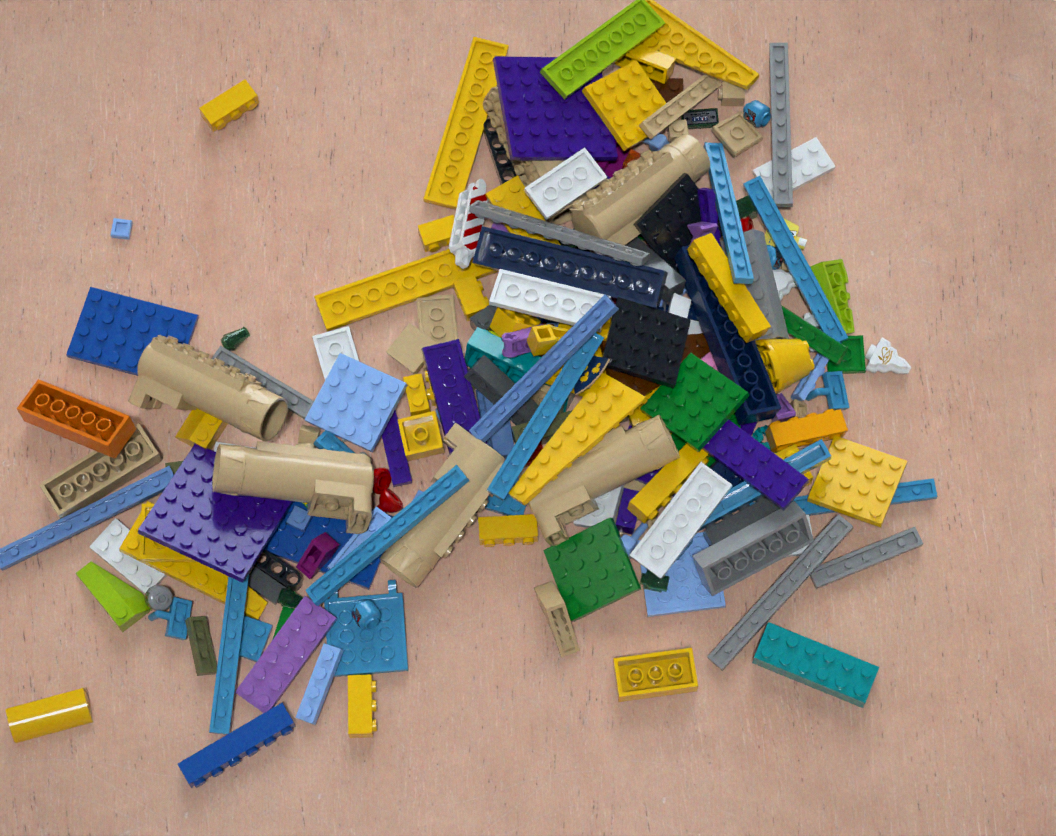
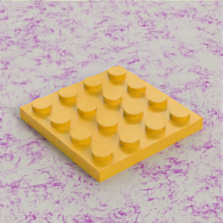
(624, 102)
(857, 481)

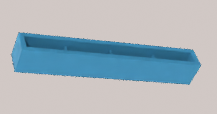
(745, 494)

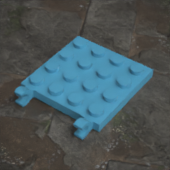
(370, 650)

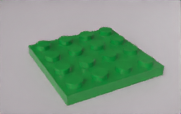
(697, 404)
(592, 569)

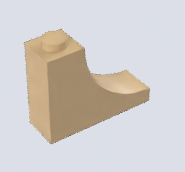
(557, 618)

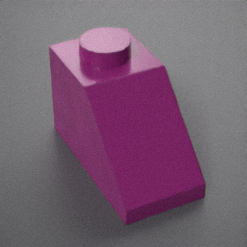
(317, 555)

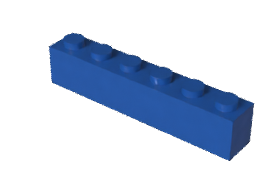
(236, 745)

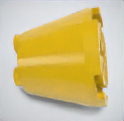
(785, 361)

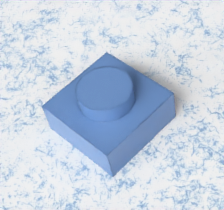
(299, 519)

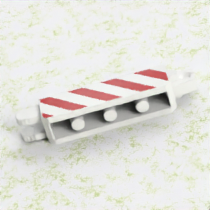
(467, 225)

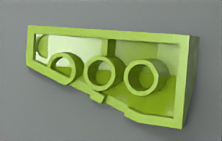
(833, 280)
(117, 598)

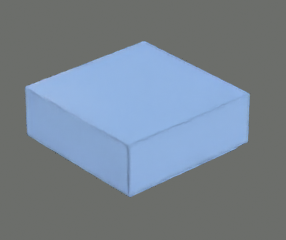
(121, 229)

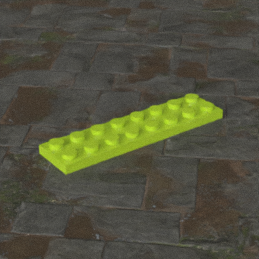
(602, 48)

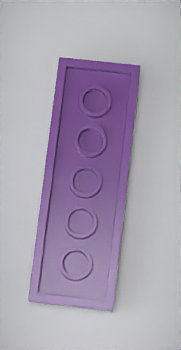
(286, 655)

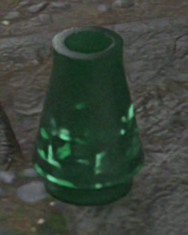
(234, 339)
(289, 598)

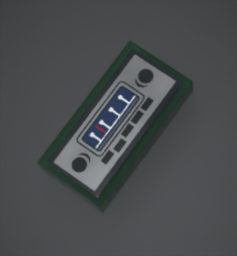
(701, 118)

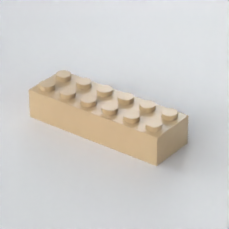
(99, 474)

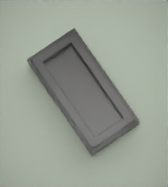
(264, 585)

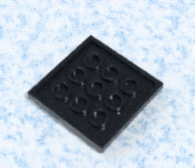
(667, 220)
(646, 342)

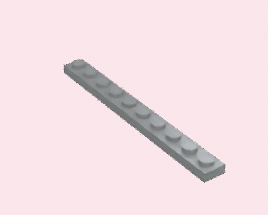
(780, 125)
(564, 234)
(780, 592)

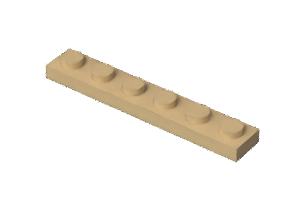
(679, 105)

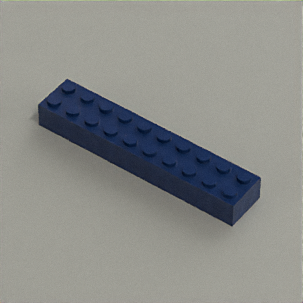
(569, 267)
(731, 354)

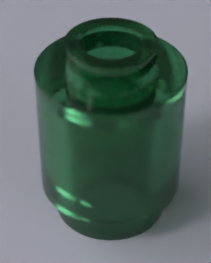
(653, 583)

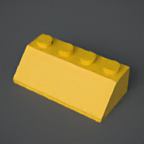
(201, 429)

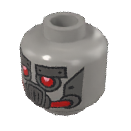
(158, 597)

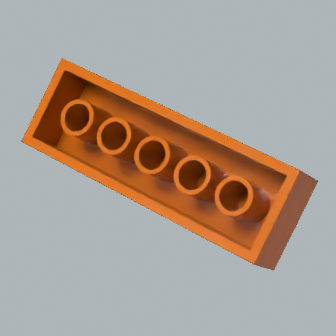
(76, 418)

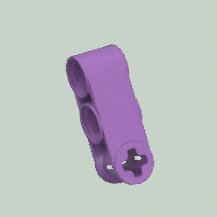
(516, 342)

